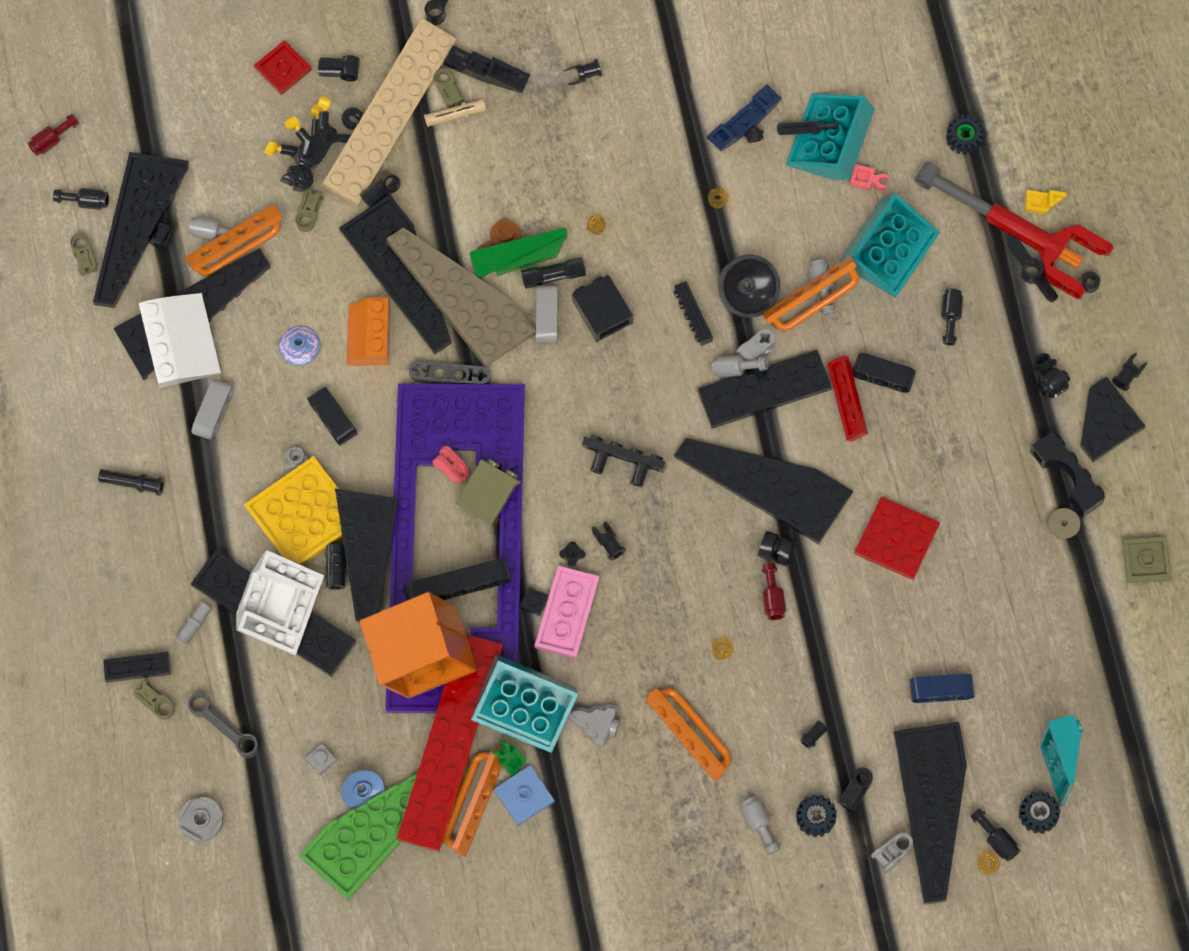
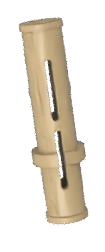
(456, 112)

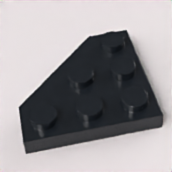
(1107, 420)

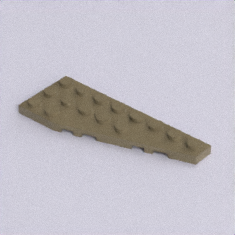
(475, 309)

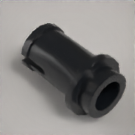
(816, 731)

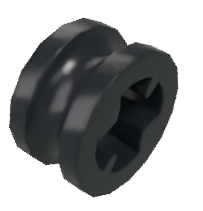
(1093, 276)

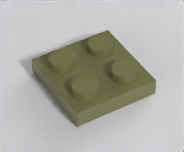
(1146, 559)

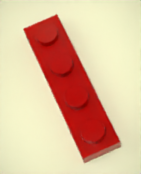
(847, 398)

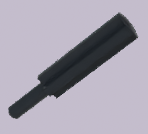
(804, 127)

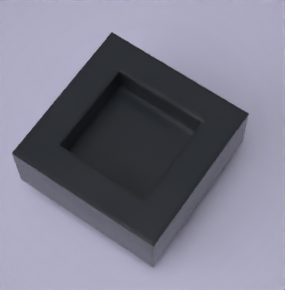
(533, 601)

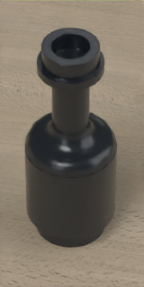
(86, 198)
(951, 311)
(998, 838)

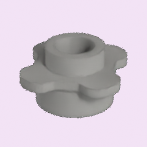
(295, 451)

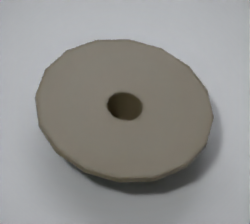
(1064, 523)

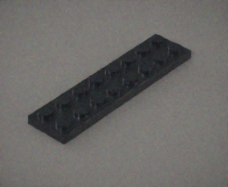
(321, 642)

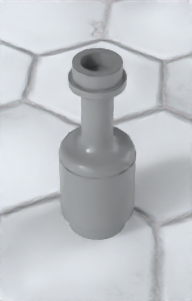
(206, 228)
(816, 269)
(734, 365)
(757, 821)

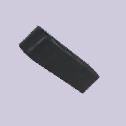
(461, 581)

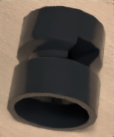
(775, 548)

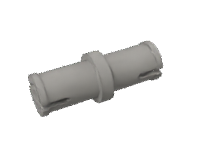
(193, 622)

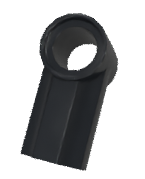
(345, 68)
(378, 190)
(855, 791)

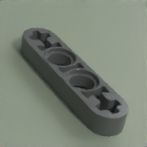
(450, 370)

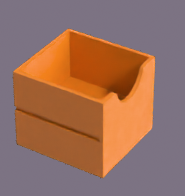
(418, 645)

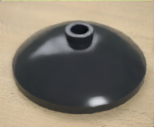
(761, 290)

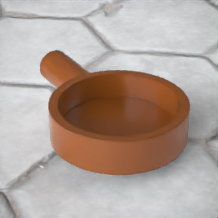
(502, 232)

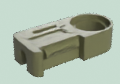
(448, 90)
(309, 208)
(83, 255)
(152, 700)

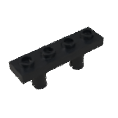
(642, 462)

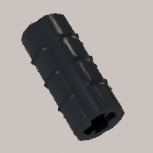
(335, 566)

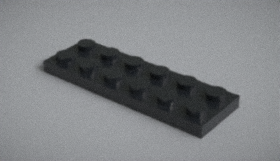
(764, 390)

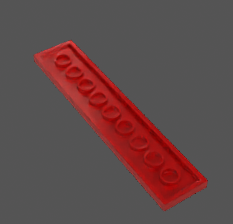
(446, 753)

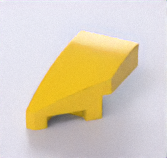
(1041, 202)

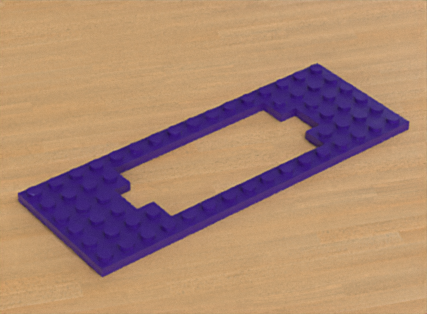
(465, 419)

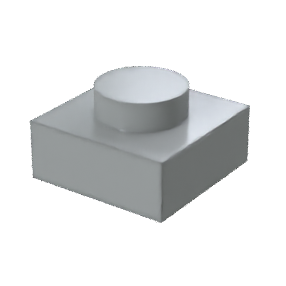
(321, 759)

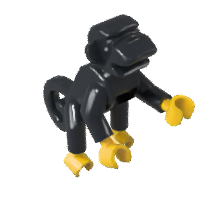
(312, 147)

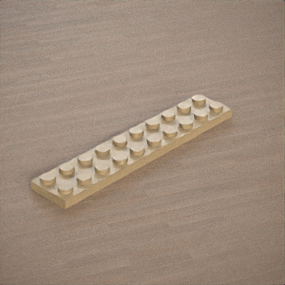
(389, 112)

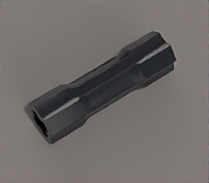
(569, 269)

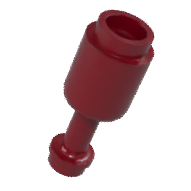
(49, 137)
(773, 596)

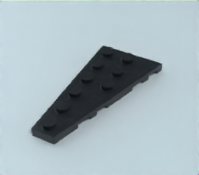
(367, 538)

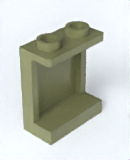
(488, 491)

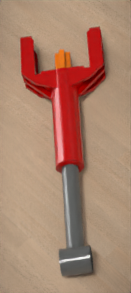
(1050, 246)

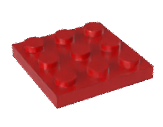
(897, 538)

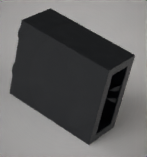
(602, 308)

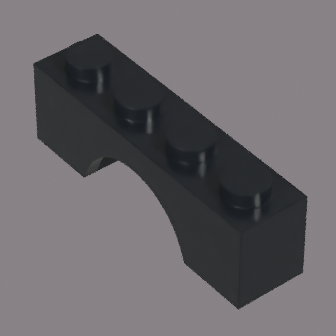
(1051, 452)

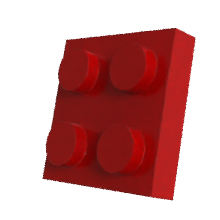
(282, 67)

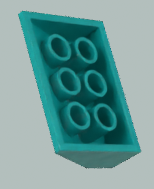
(832, 151)
(891, 244)
(524, 703)
(1060, 752)

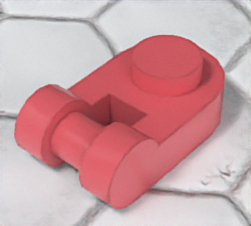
(456, 469)

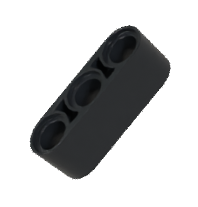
(883, 372)
(332, 416)

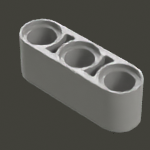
(547, 314)
(212, 409)

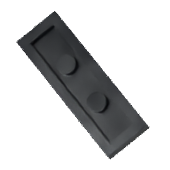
(137, 667)

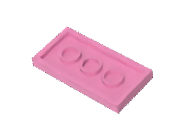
(567, 612)

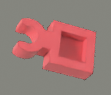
(865, 177)

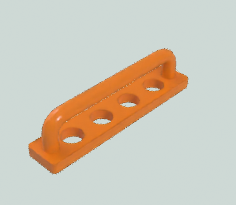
(271, 218)
(846, 266)
(686, 735)
(478, 802)

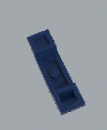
(745, 119)

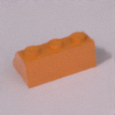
(369, 332)

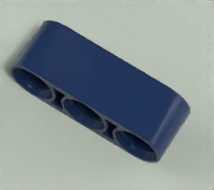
(941, 688)

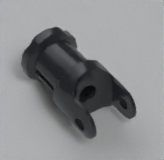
(586, 71)
(1127, 374)
(609, 542)

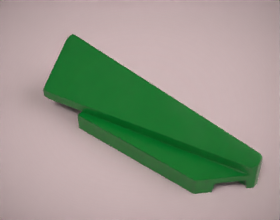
(517, 253)

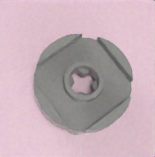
(198, 807)

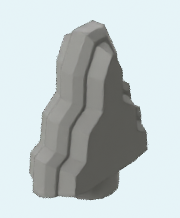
(596, 722)

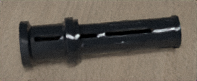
(141, 482)

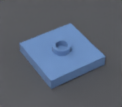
(524, 795)

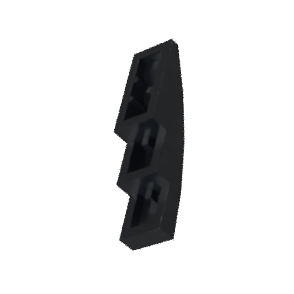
(487, 70)

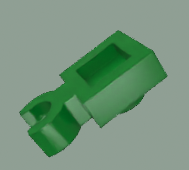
(510, 758)

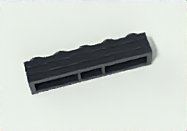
(692, 314)

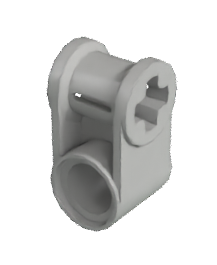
(754, 348)
(892, 853)

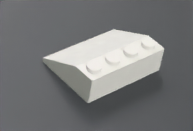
(179, 339)

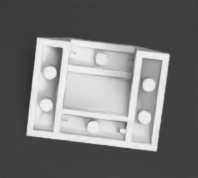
(278, 602)

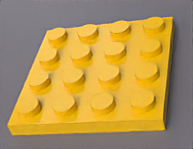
(299, 512)

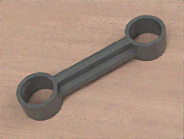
(223, 725)

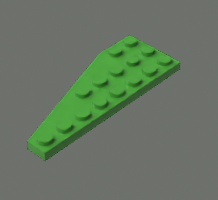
(360, 840)

